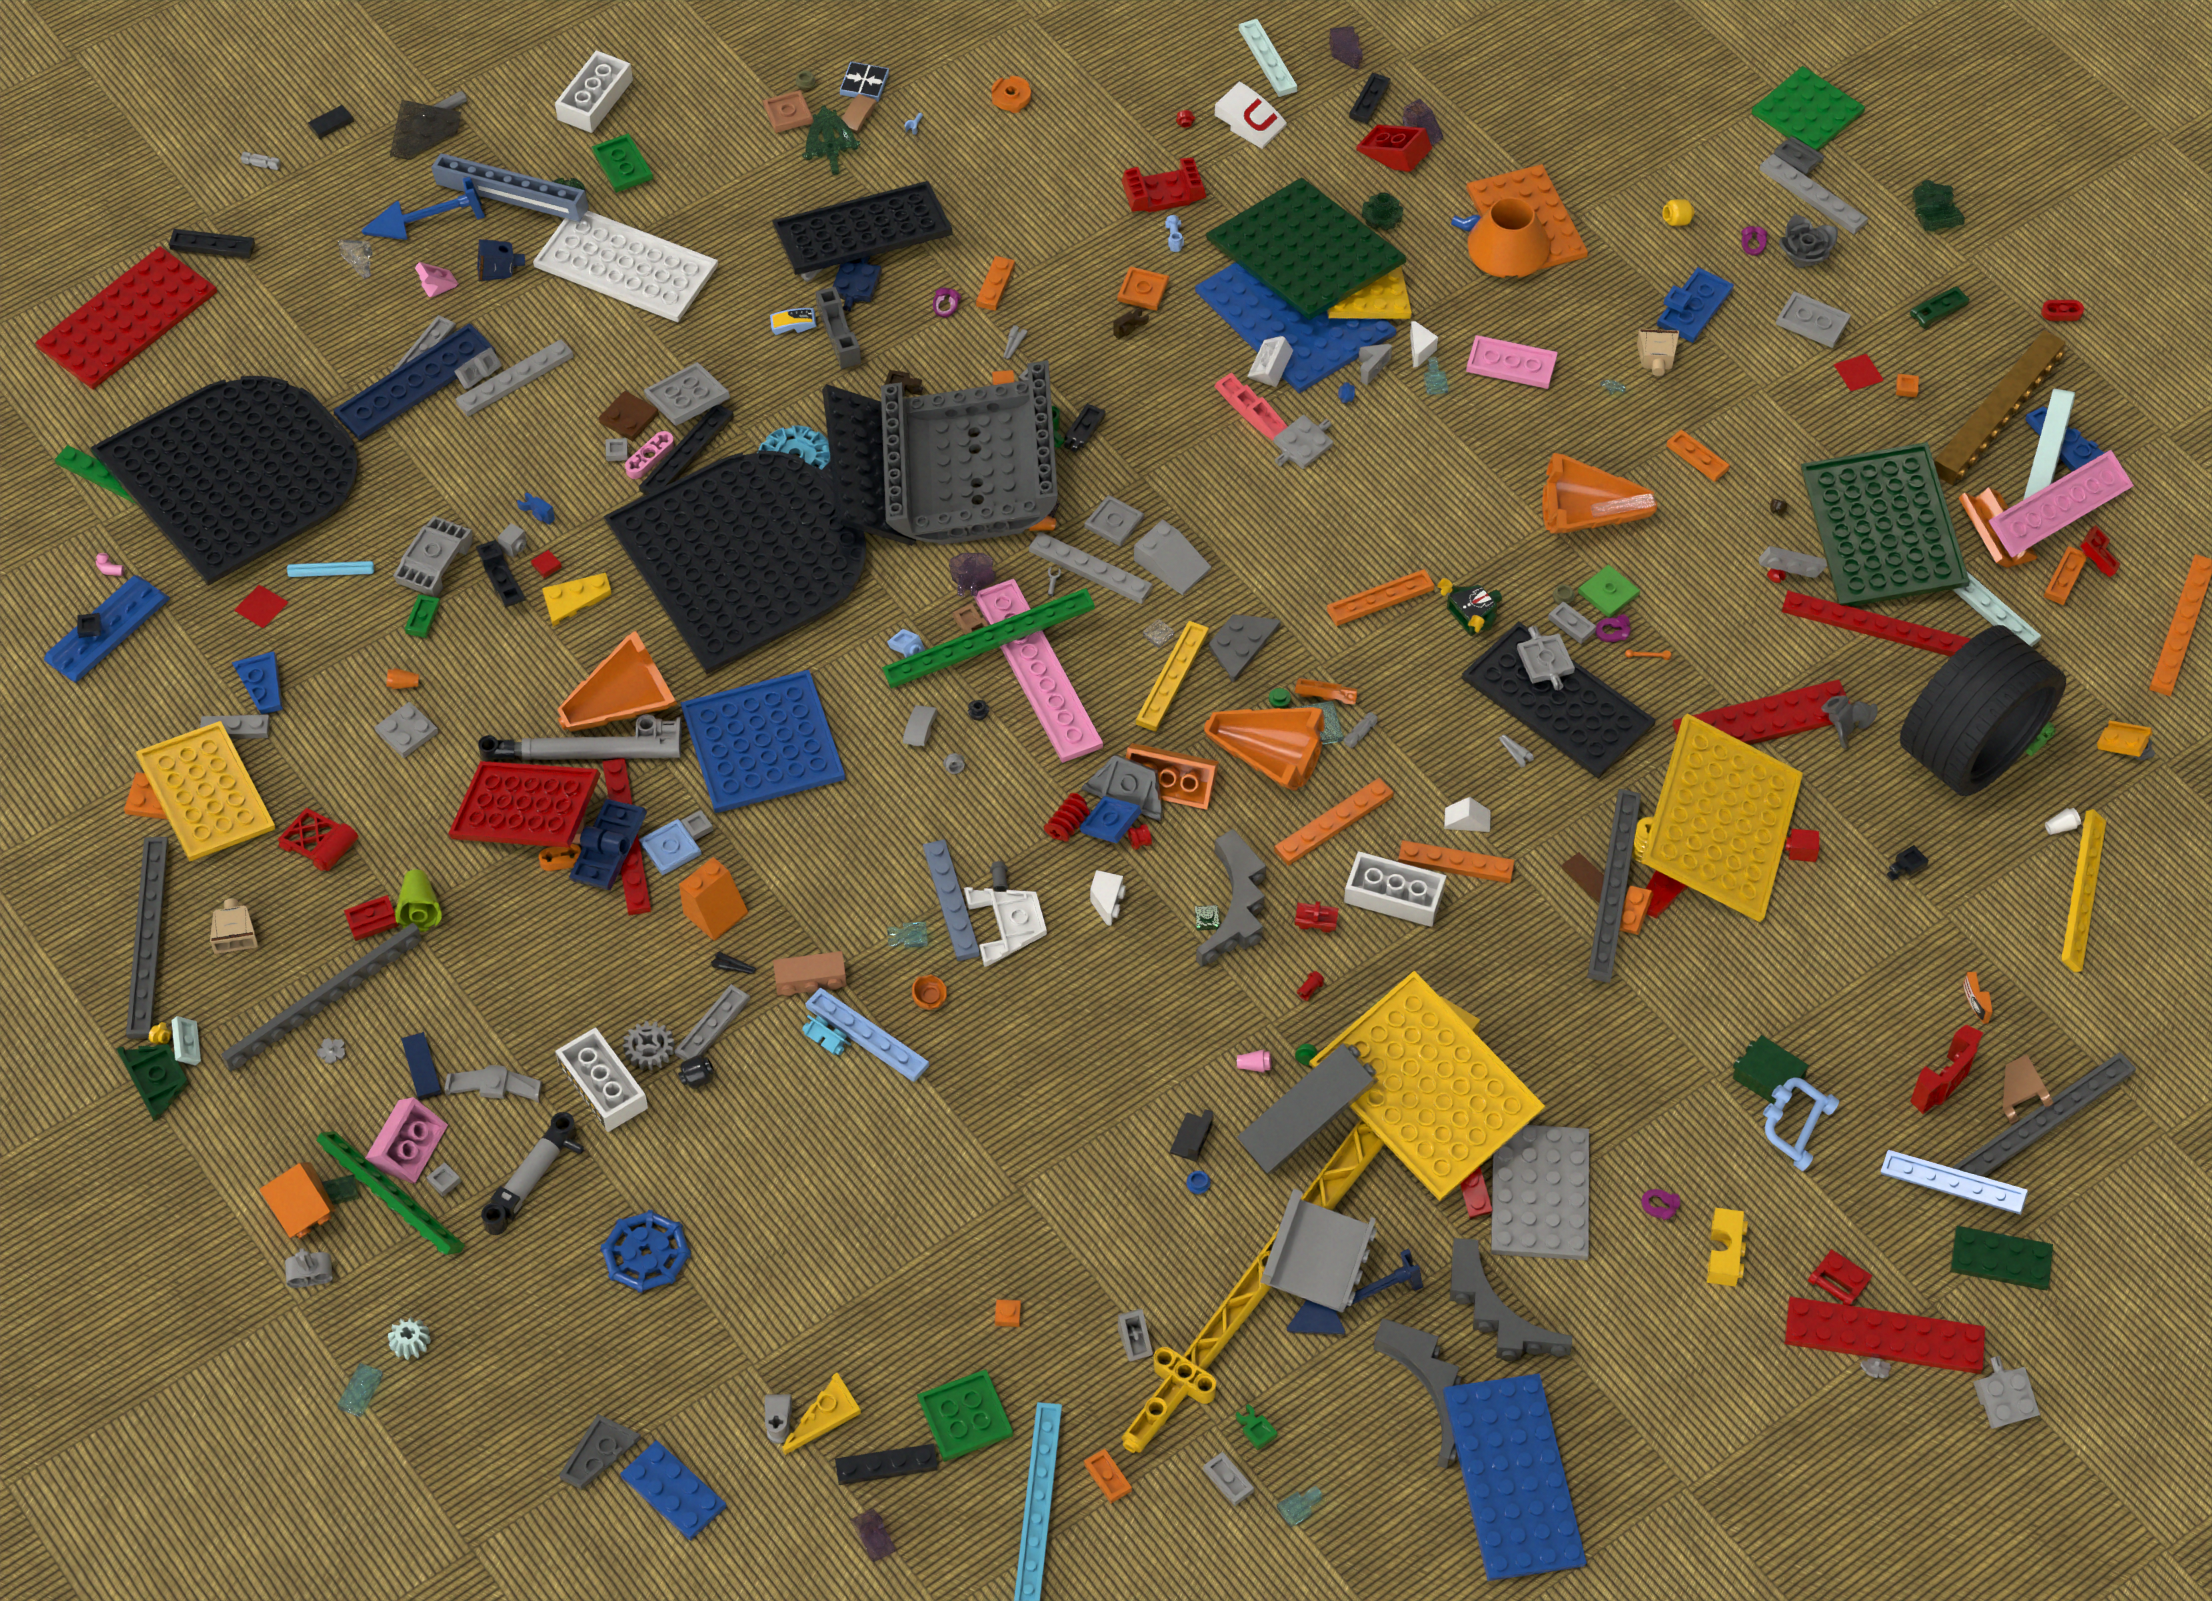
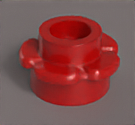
(1185, 118)

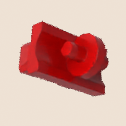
(1316, 917)

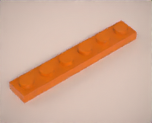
(1333, 821)

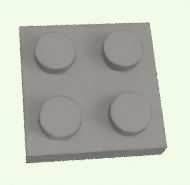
(406, 729)

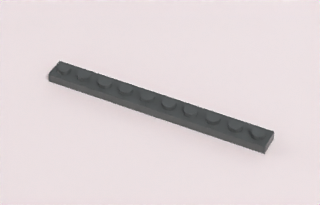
(1614, 886)
(147, 937)
(321, 997)
(2047, 1118)

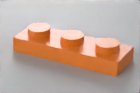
(995, 283)
(1698, 455)
(2065, 575)

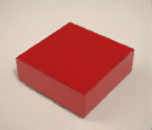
(546, 564)

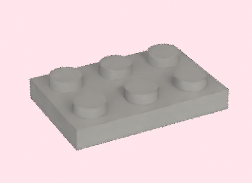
(1813, 319)

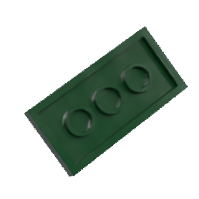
(2001, 1258)

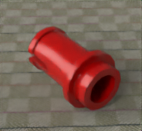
(1310, 985)

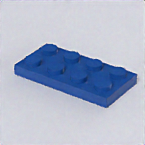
(1707, 297)
(673, 1490)

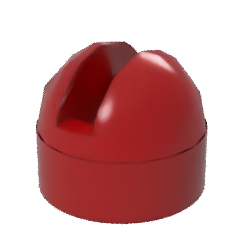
(1776, 575)

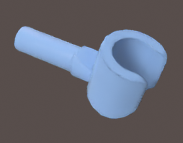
(913, 123)

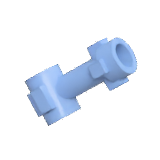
(1175, 240)

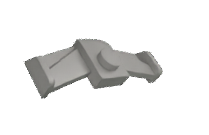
(493, 1083)

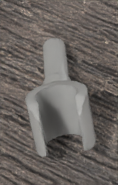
(1052, 581)

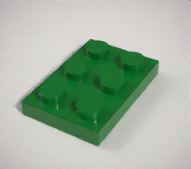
(622, 162)

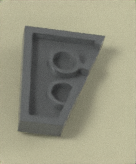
(597, 1450)

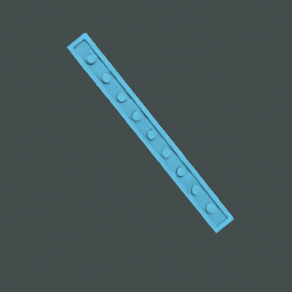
(1038, 1502)

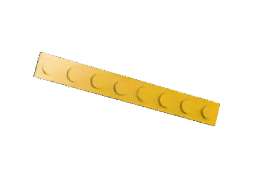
(2083, 891)

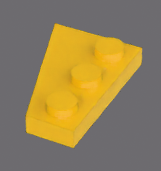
(569, 597)

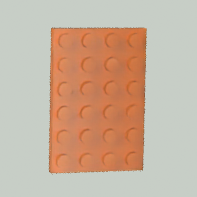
(1537, 189)

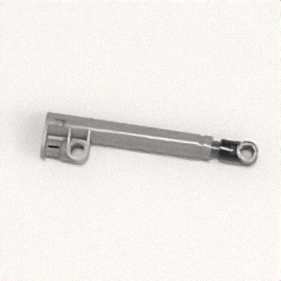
(658, 741)

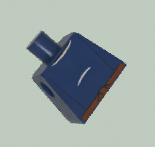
(497, 260)

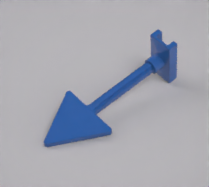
(392, 221)

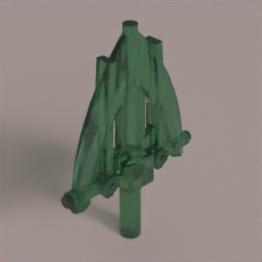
(825, 122)

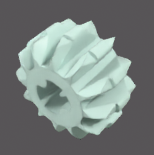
(408, 1347)

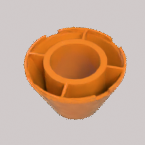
(1509, 239)

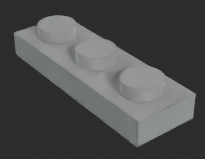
(1792, 562)
(241, 725)

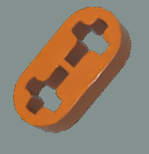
(560, 857)

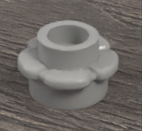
(954, 763)

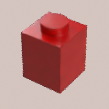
(1803, 845)

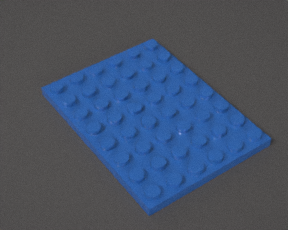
(1260, 314)

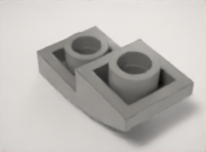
(919, 725)

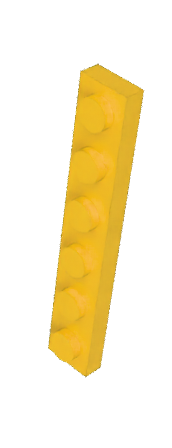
(1172, 676)

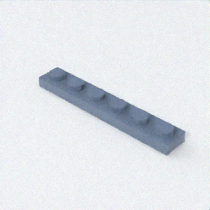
(951, 900)

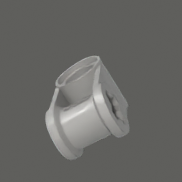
(777, 1414)

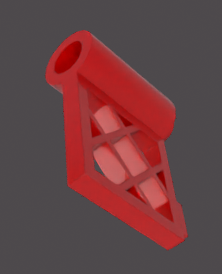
(329, 846)

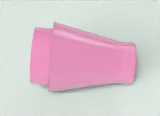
(1255, 1061)

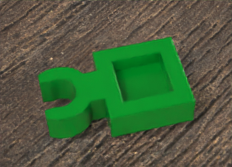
(1258, 1429)

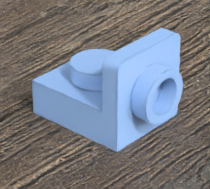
(906, 643)

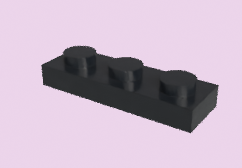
(1369, 98)

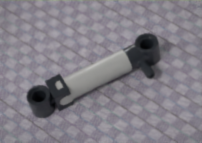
(508, 1199)

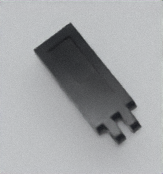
(1084, 427)

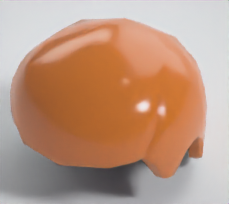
(929, 992)

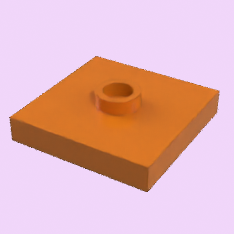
(1143, 288)

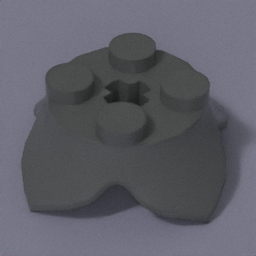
(1807, 244)

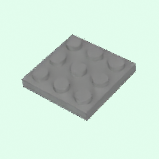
(686, 394)

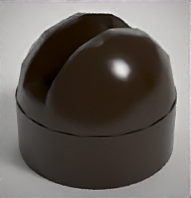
(1779, 505)

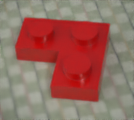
(2095, 546)

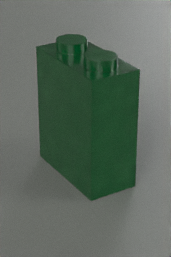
(1767, 1067)

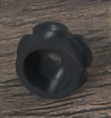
(978, 714)

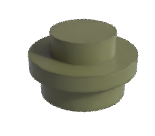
(805, 80)
(1563, 593)

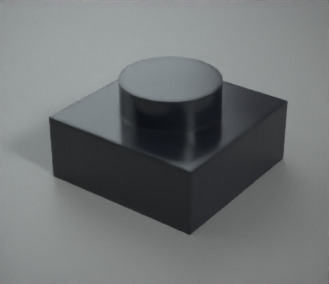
(89, 625)

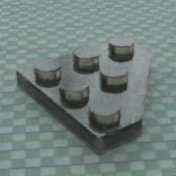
(422, 128)

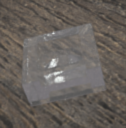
(1158, 633)

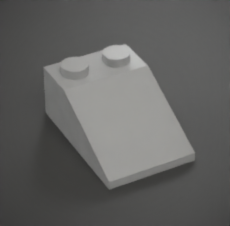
(1170, 557)

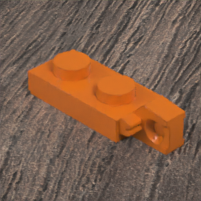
(1326, 690)

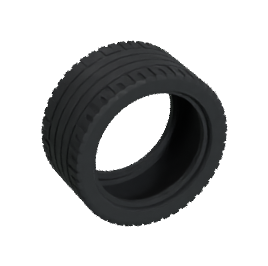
(1982, 710)

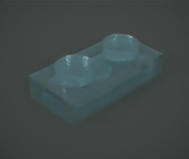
(360, 1390)

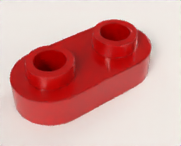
(2062, 310)

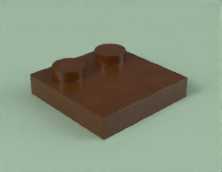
(628, 415)

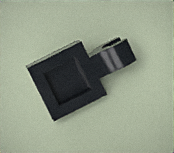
(1909, 860)

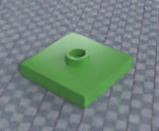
(1608, 591)

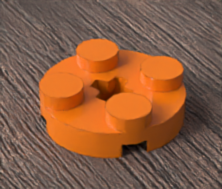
(1011, 102)

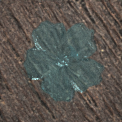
(1612, 385)

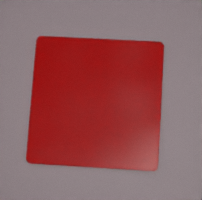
(1858, 372)
(261, 606)

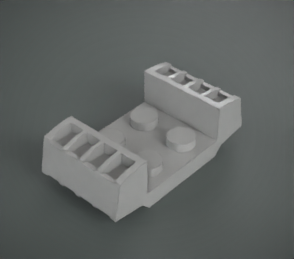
(431, 555)

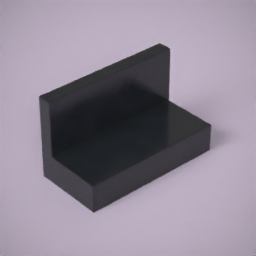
(1192, 1135)

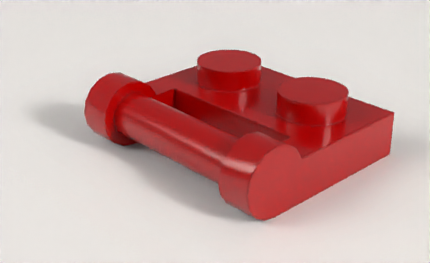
(1843, 1273)

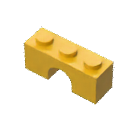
(1728, 1228)

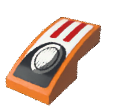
(1979, 1001)

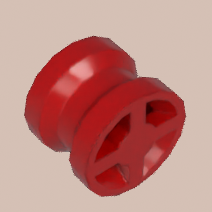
(1139, 836)

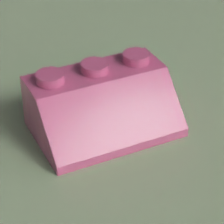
(406, 1140)

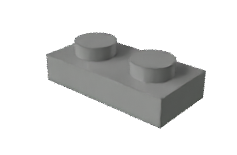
(1572, 622)
(1228, 1479)

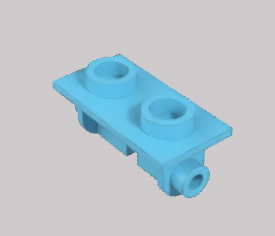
(833, 1039)

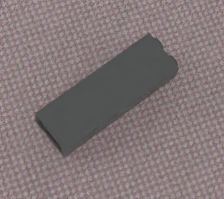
(1308, 1107)

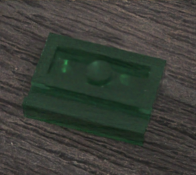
(1941, 219)

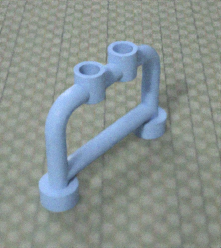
(1774, 1113)

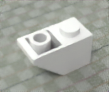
(1105, 895)

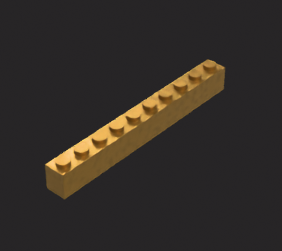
(1999, 407)

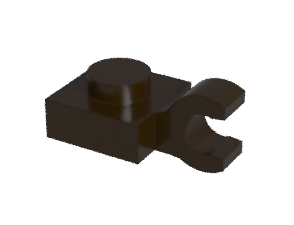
(1126, 324)
(908, 383)

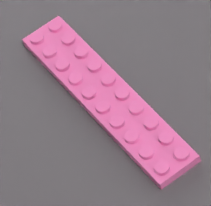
(1041, 677)

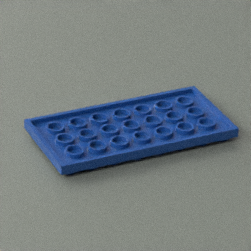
(1514, 1477)

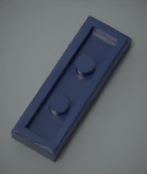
(421, 1066)

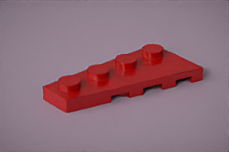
(1664, 893)

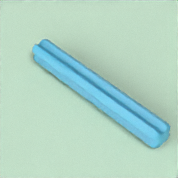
(328, 569)

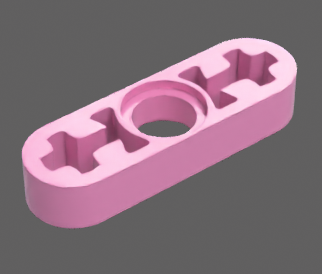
(647, 463)

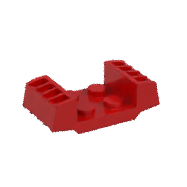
(1163, 189)
(1934, 1088)

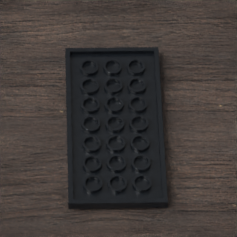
(862, 227)
(858, 462)
(1581, 719)

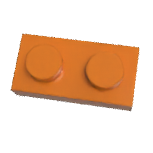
(1635, 909)
(1107, 1476)

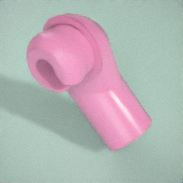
(107, 567)

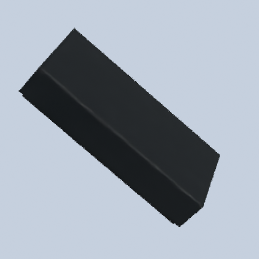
(330, 121)

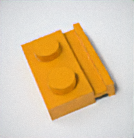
(2124, 738)

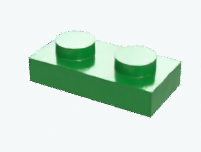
(422, 616)

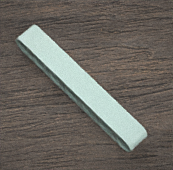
(2050, 441)

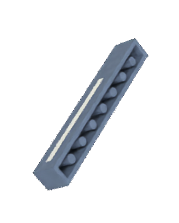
(511, 187)

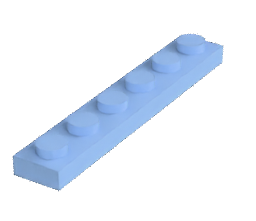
(867, 1034)
(1954, 1182)

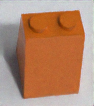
(712, 899)
(298, 1200)

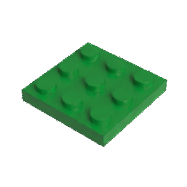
(965, 1415)

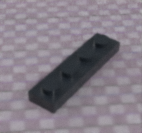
(212, 243)
(886, 1464)

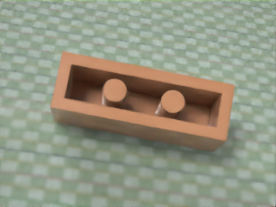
(809, 973)

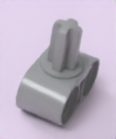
(308, 1269)

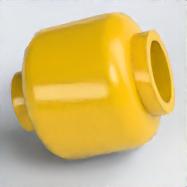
(1678, 212)

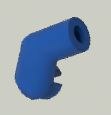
(1467, 223)

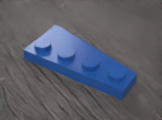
(2075, 449)

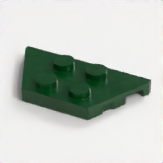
(154, 1076)

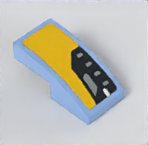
(798, 319)

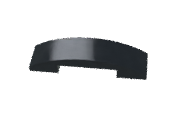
(499, 574)

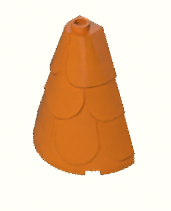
(1576, 487)
(617, 689)
(1272, 741)

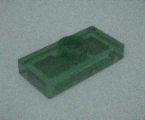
(341, 1189)

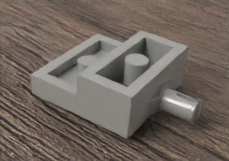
(2006, 1395)

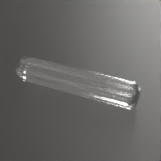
(1623, 505)

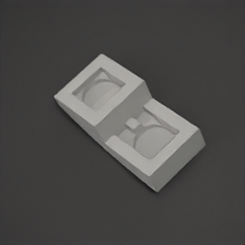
(477, 368)

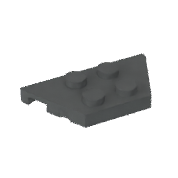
(1241, 641)
(1130, 783)

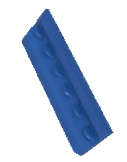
(119, 618)

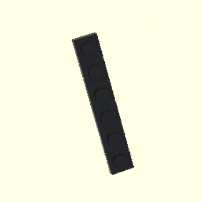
(688, 449)

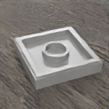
(1114, 520)

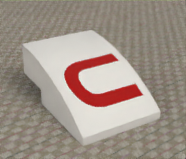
(1249, 115)

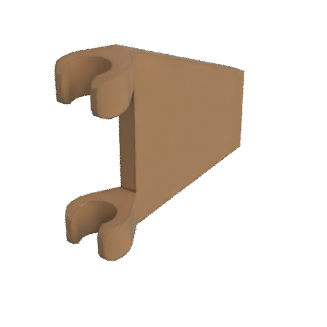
(2022, 1084)

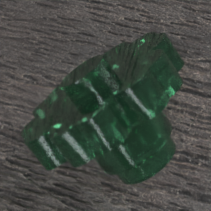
(1382, 211)

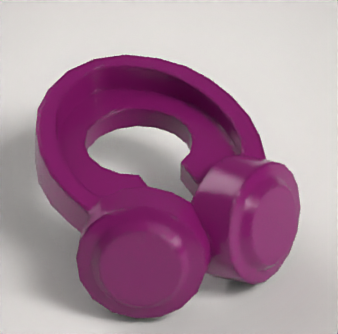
(1747, 235)
(953, 300)
(1621, 622)
(1661, 1212)

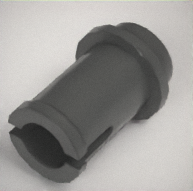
(998, 872)

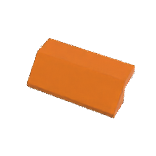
(1981, 510)

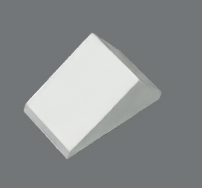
(1422, 343)
(1467, 816)

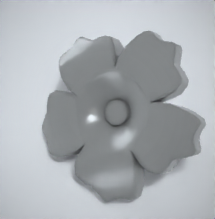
(331, 1051)
(1876, 1368)

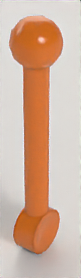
(1666, 655)

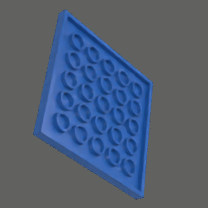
(762, 741)

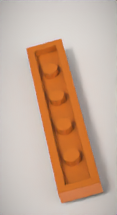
(1380, 597)
(1456, 861)

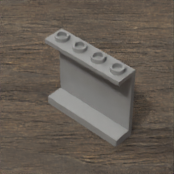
(1318, 1253)

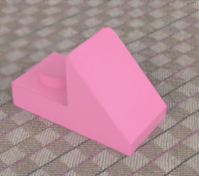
(435, 279)

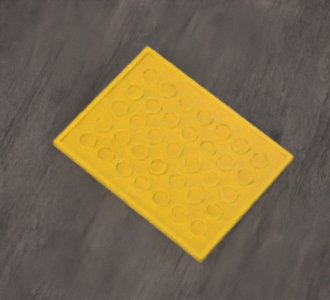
(1722, 817)
(1440, 1088)

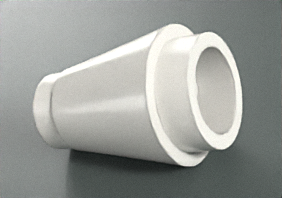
(2064, 821)

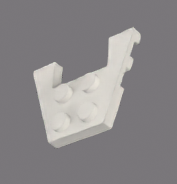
(1017, 918)

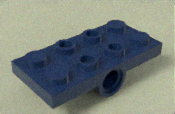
(607, 844)

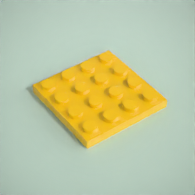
(1379, 300)

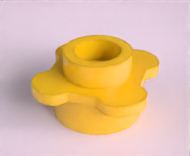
(160, 1034)

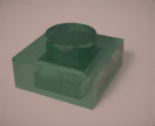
(1207, 917)

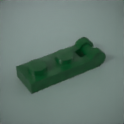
(1939, 306)

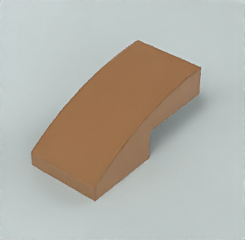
(858, 111)
(969, 619)

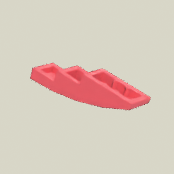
(1251, 407)

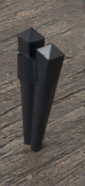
(729, 963)

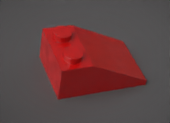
(1396, 146)

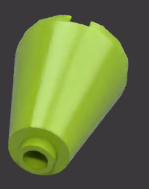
(417, 902)

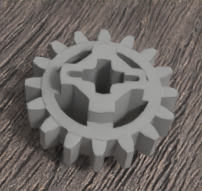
(648, 1046)

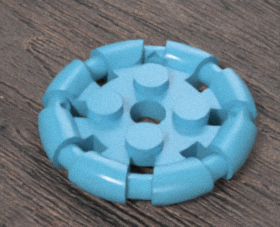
(800, 444)

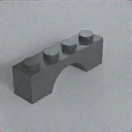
(842, 340)

